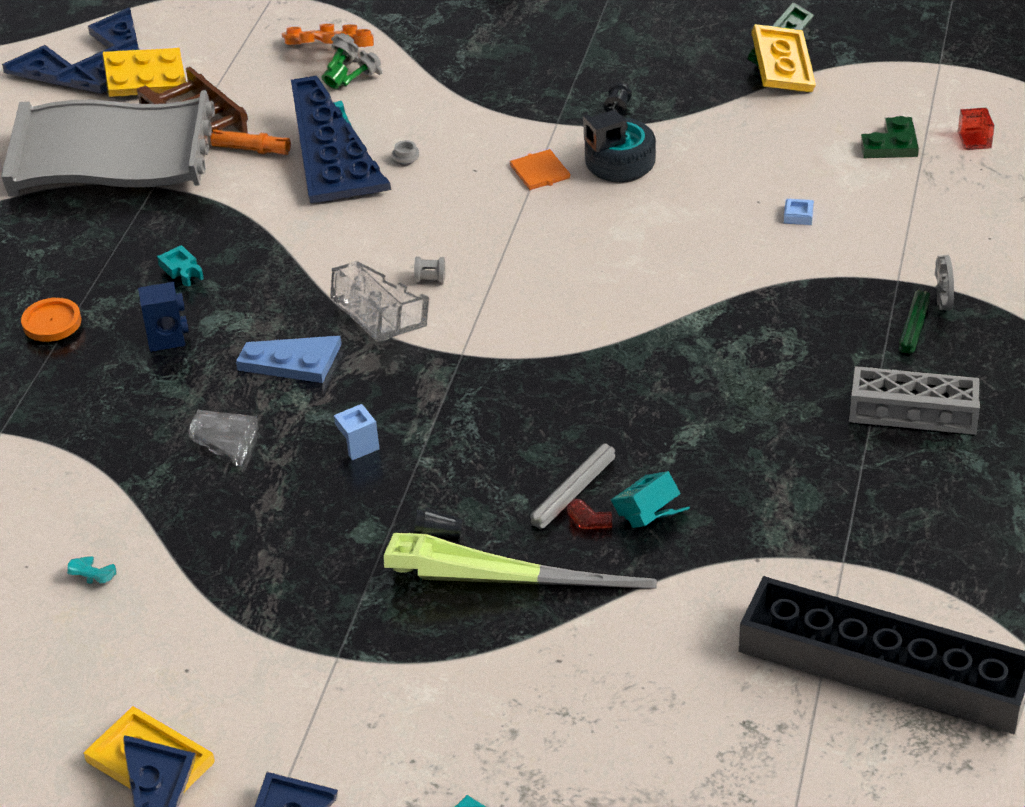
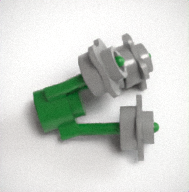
(345, 54)

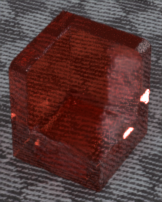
(975, 128)

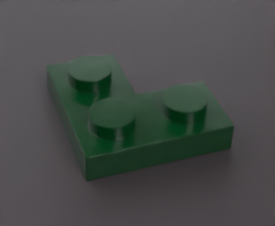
(896, 142)

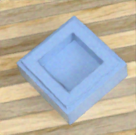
(798, 211)

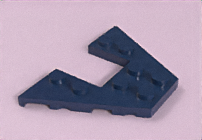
(45, 65)
(162, 772)

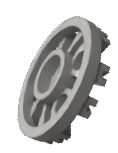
(945, 282)

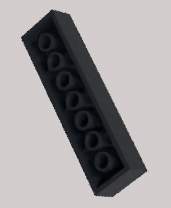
(886, 654)

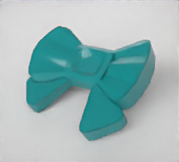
(83, 567)

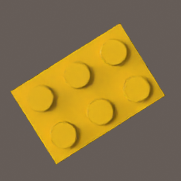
(783, 58)
(135, 68)
(108, 750)

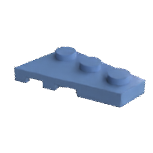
(290, 358)

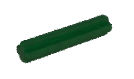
(914, 322)

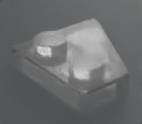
(224, 433)

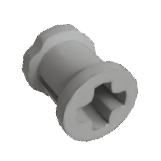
(421, 274)

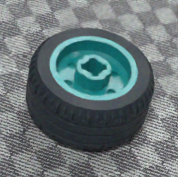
(627, 160)

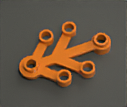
(295, 35)

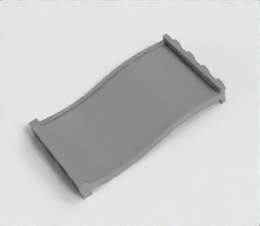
(108, 143)

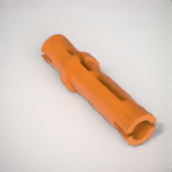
(261, 143)

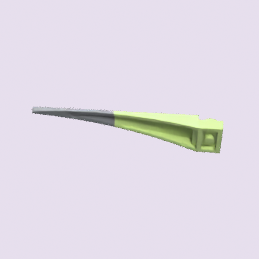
(453, 562)

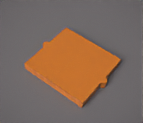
(540, 169)

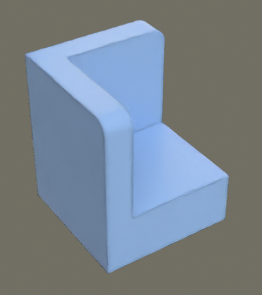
(359, 430)

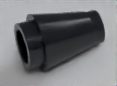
(437, 524)

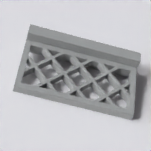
(921, 411)

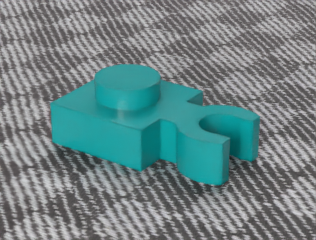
(180, 263)

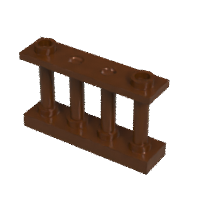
(223, 105)

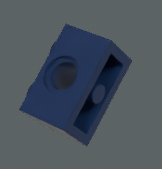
(161, 316)

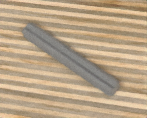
(572, 486)

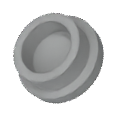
(405, 152)

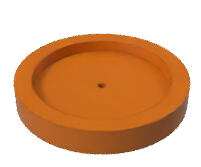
(51, 319)

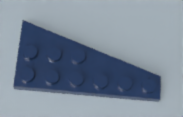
(331, 149)

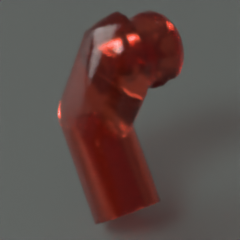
(586, 517)

